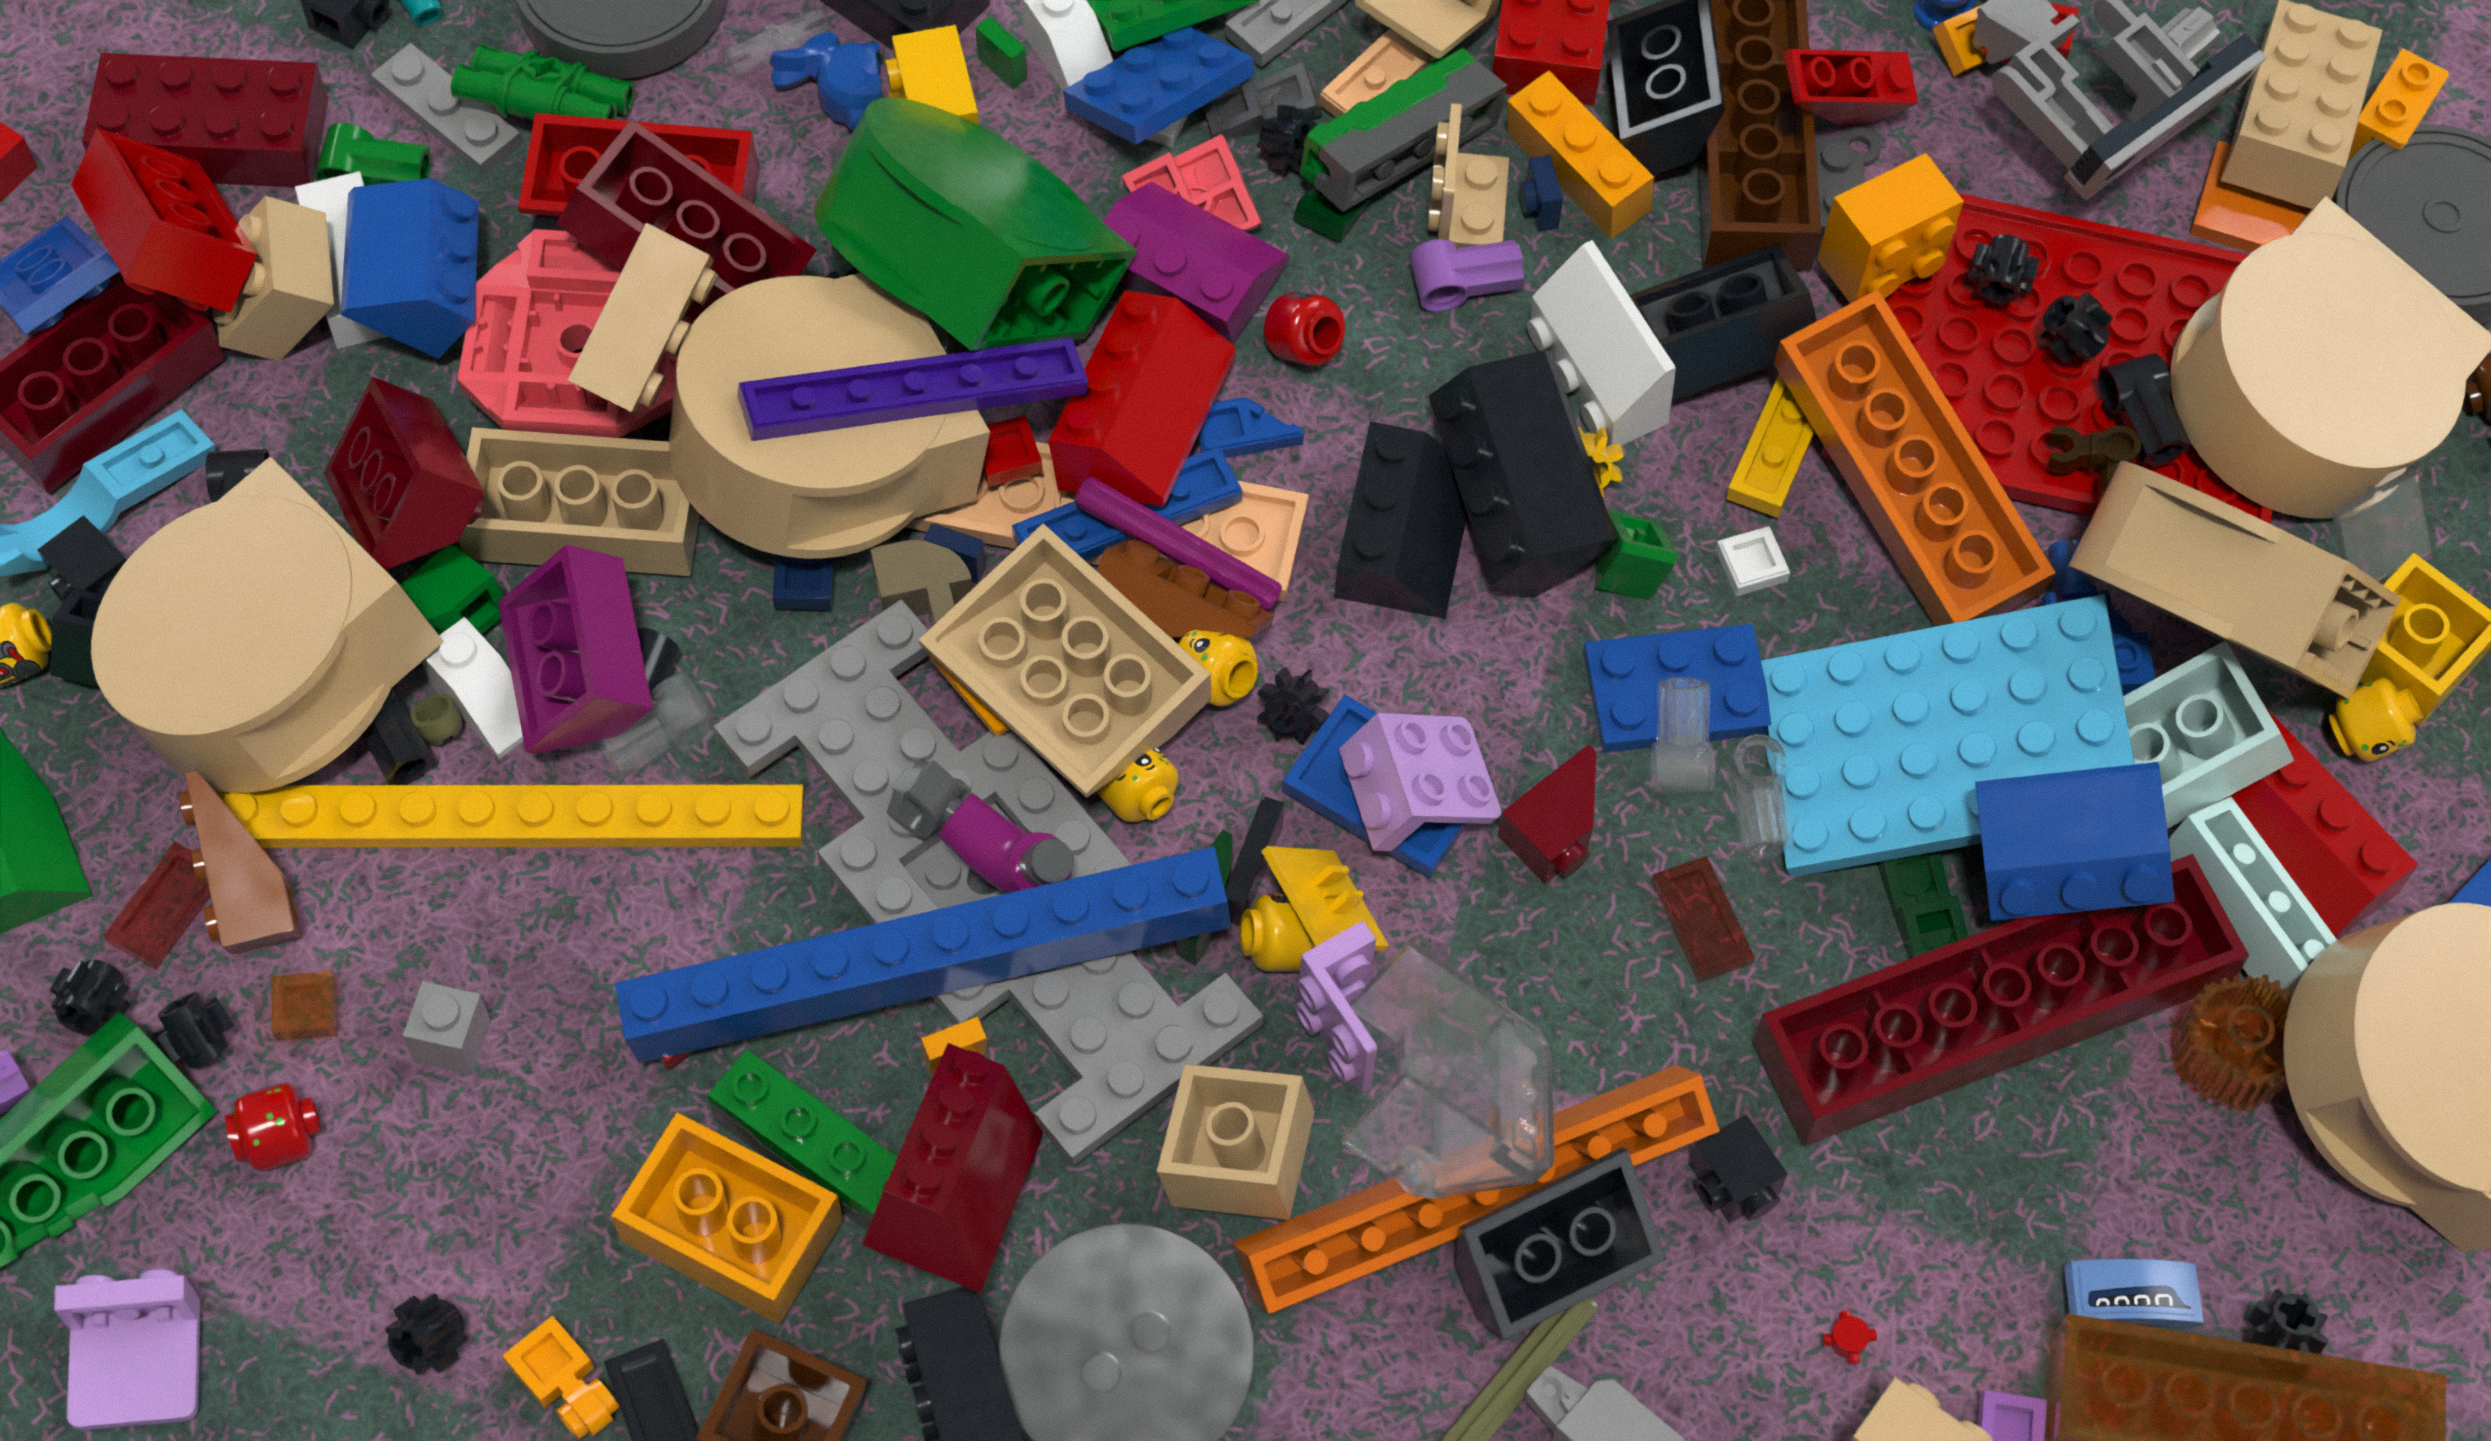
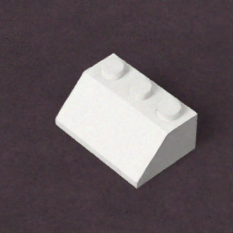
(1603, 348)

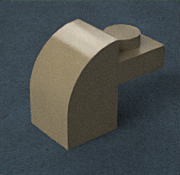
(920, 574)

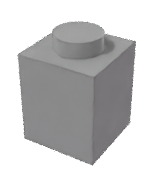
(447, 1028)

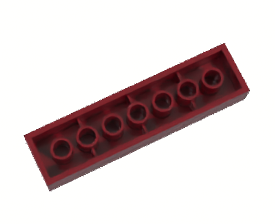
(1991, 1004)

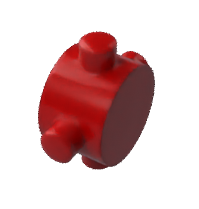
(1849, 1337)

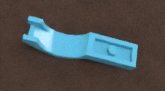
(109, 487)

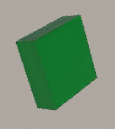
(1001, 52)

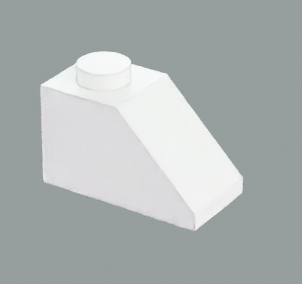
(1065, 38)
(479, 685)

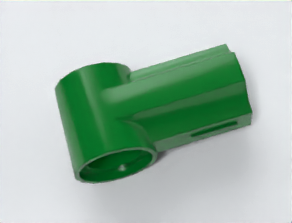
(380, 161)

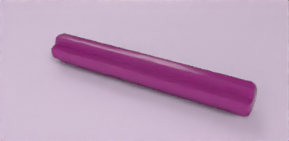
(1175, 541)

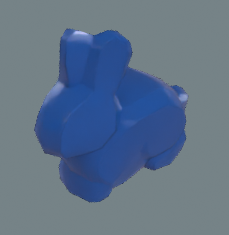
(843, 73)

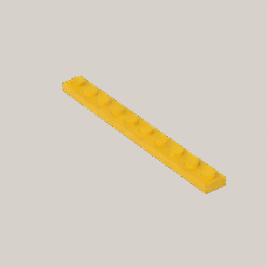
(522, 815)

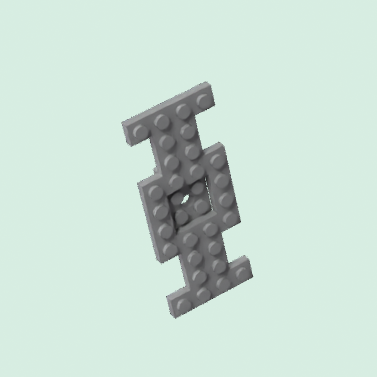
(1098, 1014)

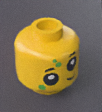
(1228, 660)
(2376, 720)
(1143, 789)

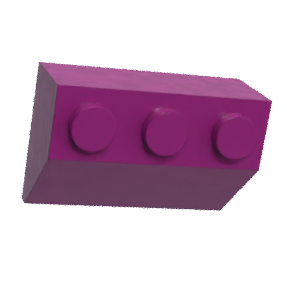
(1194, 258)
(574, 651)

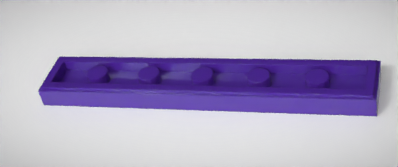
(911, 388)

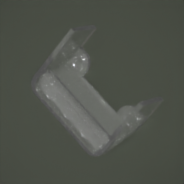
(1470, 1086)

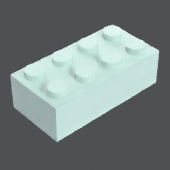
(2204, 732)

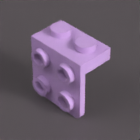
(1416, 773)
(131, 1349)

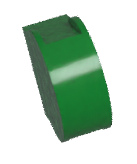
(968, 228)

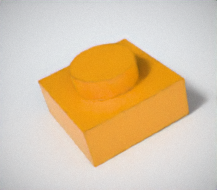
(1956, 42)
(965, 1035)

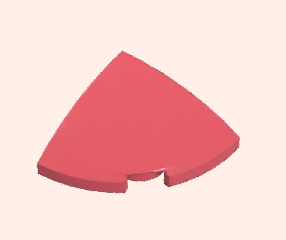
(1205, 178)

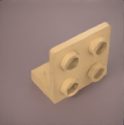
(1431, 24)
(1466, 190)

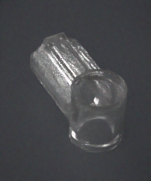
(678, 721)
(1683, 754)
(1761, 801)

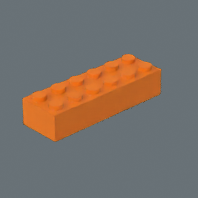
(1912, 464)

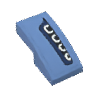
(2135, 1291)

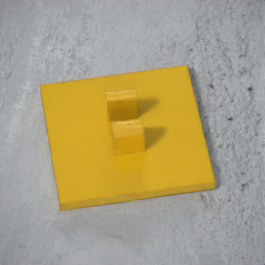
(1321, 892)

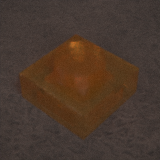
(304, 1005)

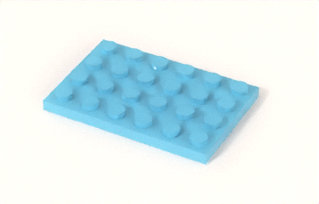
(1905, 724)

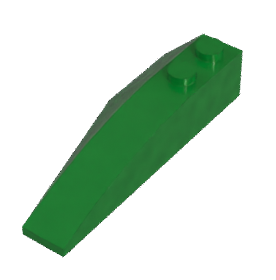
(36, 852)
(91, 1133)

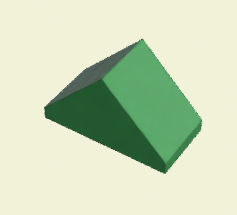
(1638, 559)

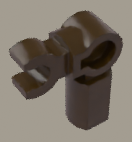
(2095, 451)

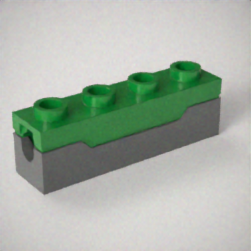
(1398, 128)
(802, 1135)

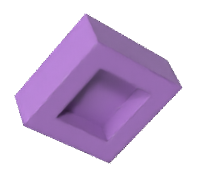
(2012, 1416)

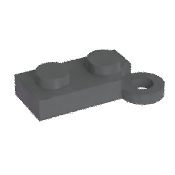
(1841, 167)

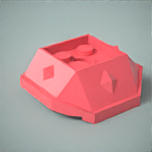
(524, 335)

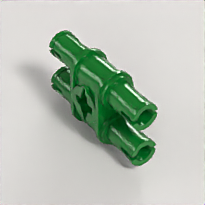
(539, 84)

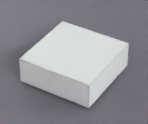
(1752, 561)

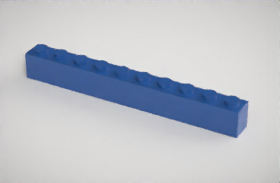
(923, 955)

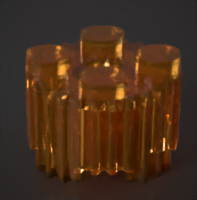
(2234, 1042)

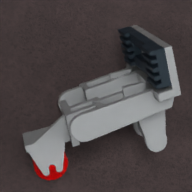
(2043, 93)

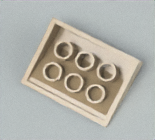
(1069, 662)

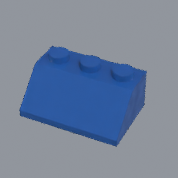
(411, 262)
(2075, 841)

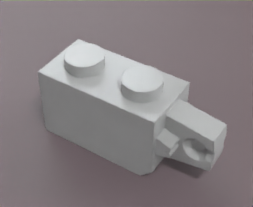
(1595, 1413)

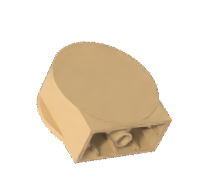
(2322, 368)
(823, 488)
(2235, 578)
(254, 637)
(2397, 1064)

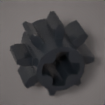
(1285, 136)
(2003, 269)
(2076, 327)
(1291, 718)
(89, 996)
(193, 1029)
(2288, 1323)
(426, 1334)

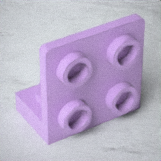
(1326, 985)

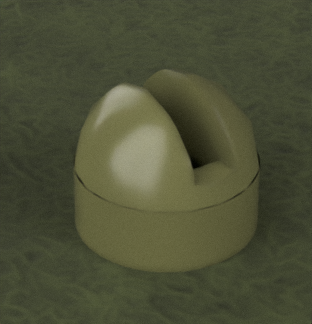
(437, 718)

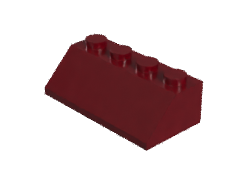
(402, 477)
(957, 1171)

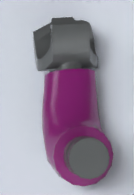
(976, 832)

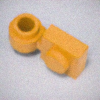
(554, 1366)

